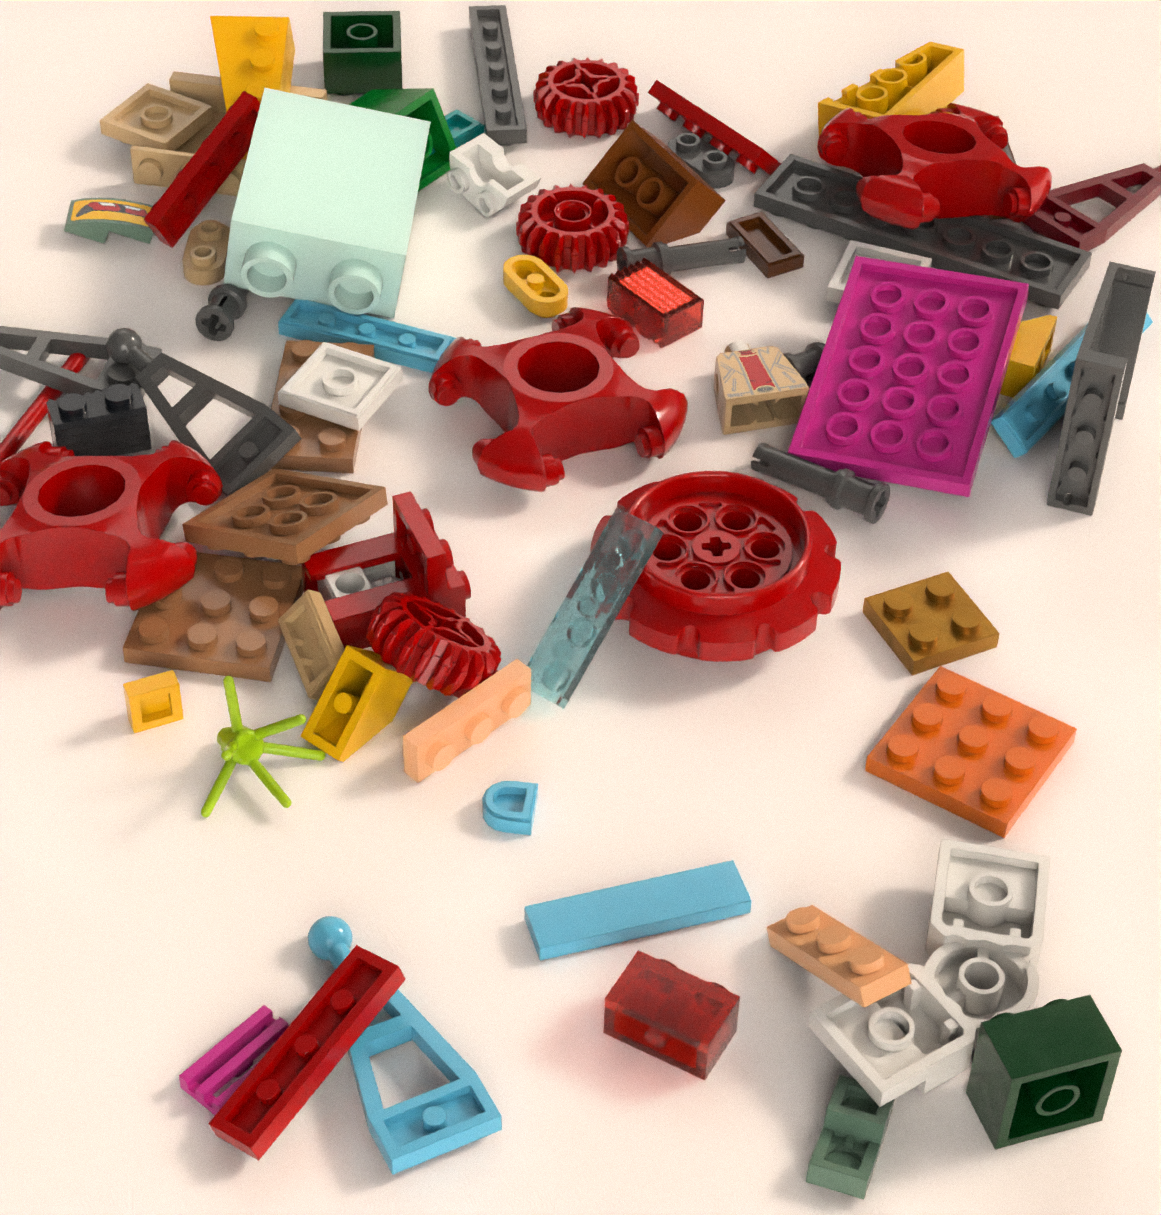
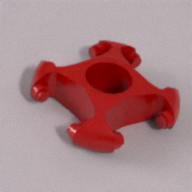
(933, 166)
(558, 398)
(99, 521)

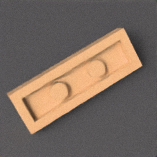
(467, 721)
(838, 955)

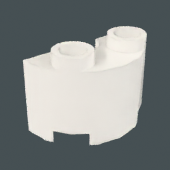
(487, 177)

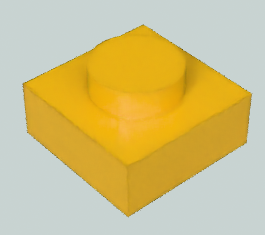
(153, 701)

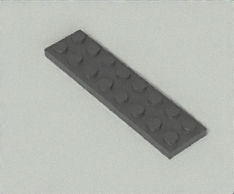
(969, 245)

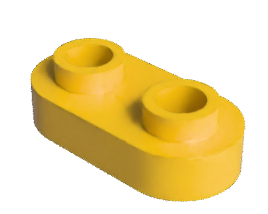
(535, 285)

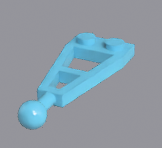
(428, 1122)

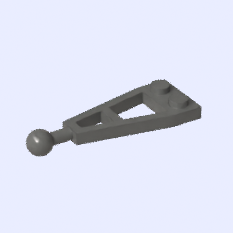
(42, 343)
(249, 452)

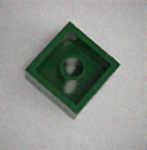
(361, 51)
(1042, 1070)

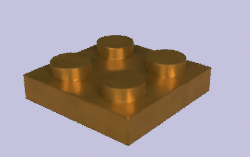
(930, 623)

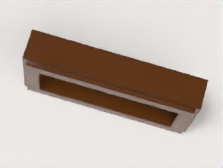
(766, 244)

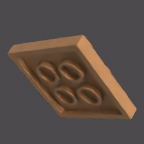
(285, 515)
(219, 619)

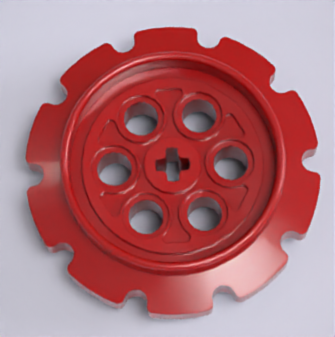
(731, 570)

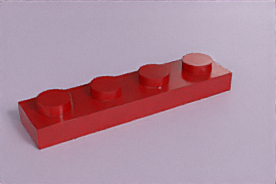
(723, 137)
(204, 172)
(307, 1052)

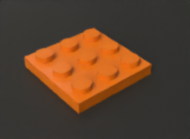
(971, 751)

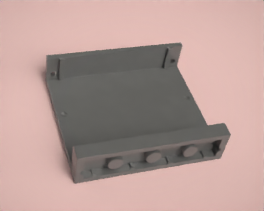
(1100, 386)

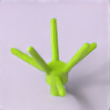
(245, 747)

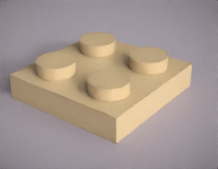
(156, 119)

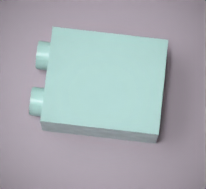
(326, 203)

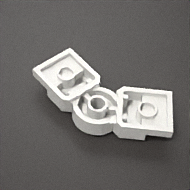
(981, 964)

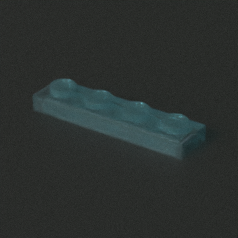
(591, 606)

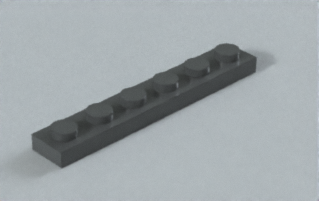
(497, 75)

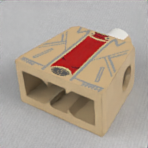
(756, 389)

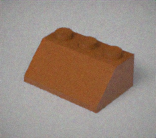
(658, 189)

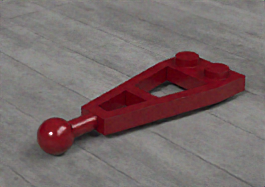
(1069, 226)

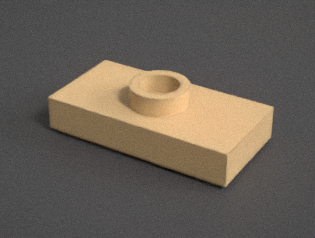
(312, 641)

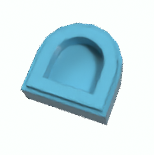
(510, 806)

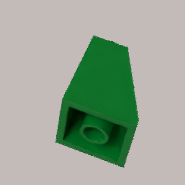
(422, 105)

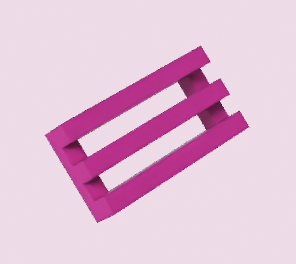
(231, 1059)

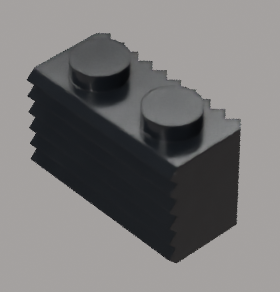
(101, 422)

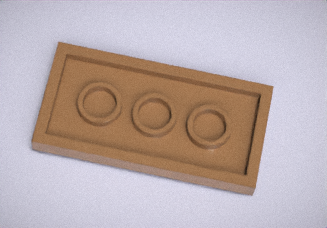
(323, 443)

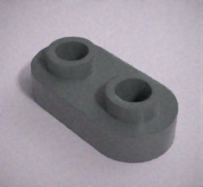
(704, 159)

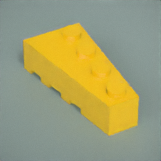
(253, 55)
(916, 86)

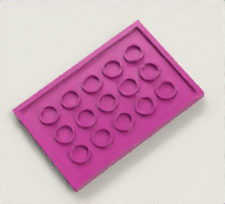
(911, 375)

